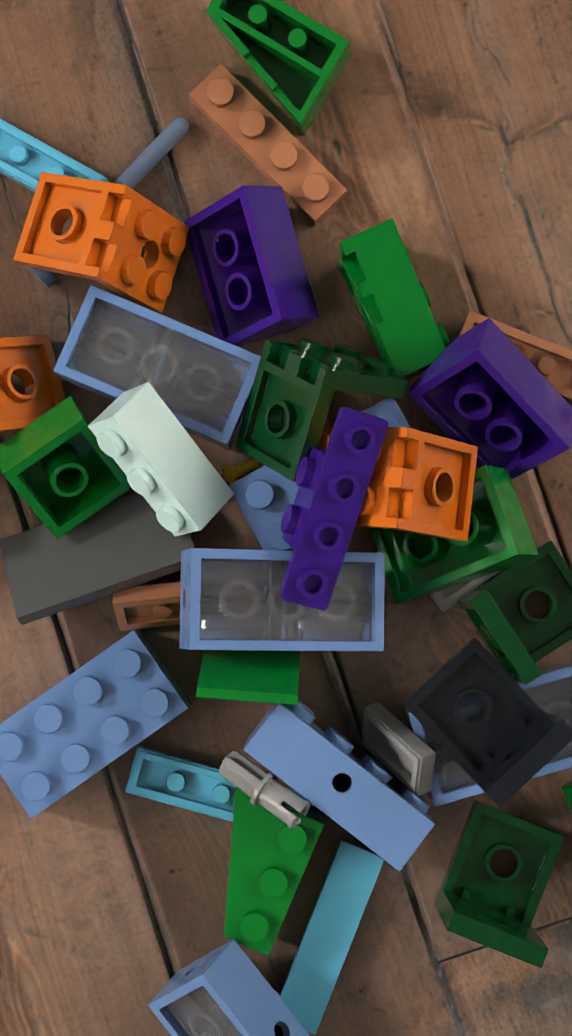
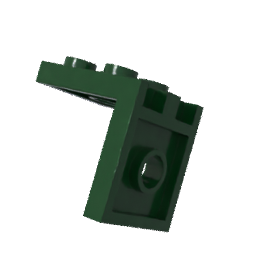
(303, 384)
(505, 625)
(495, 906)

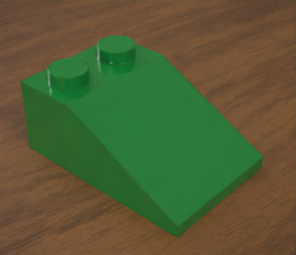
(496, 540)
(250, 676)

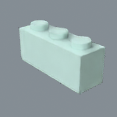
(161, 460)

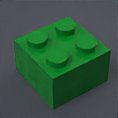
(61, 468)

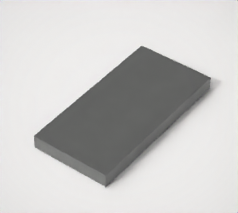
(95, 559)

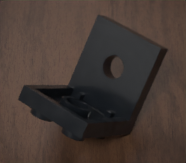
(507, 741)

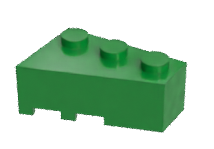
(285, 51)
(391, 299)
(265, 870)

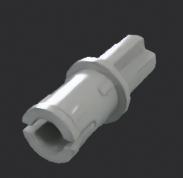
(263, 788)

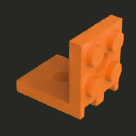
(104, 238)
(33, 362)
(405, 479)

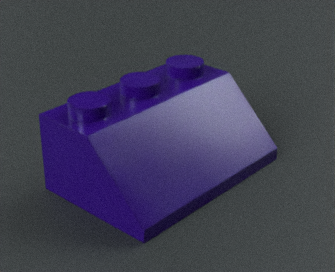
(251, 266)
(495, 400)

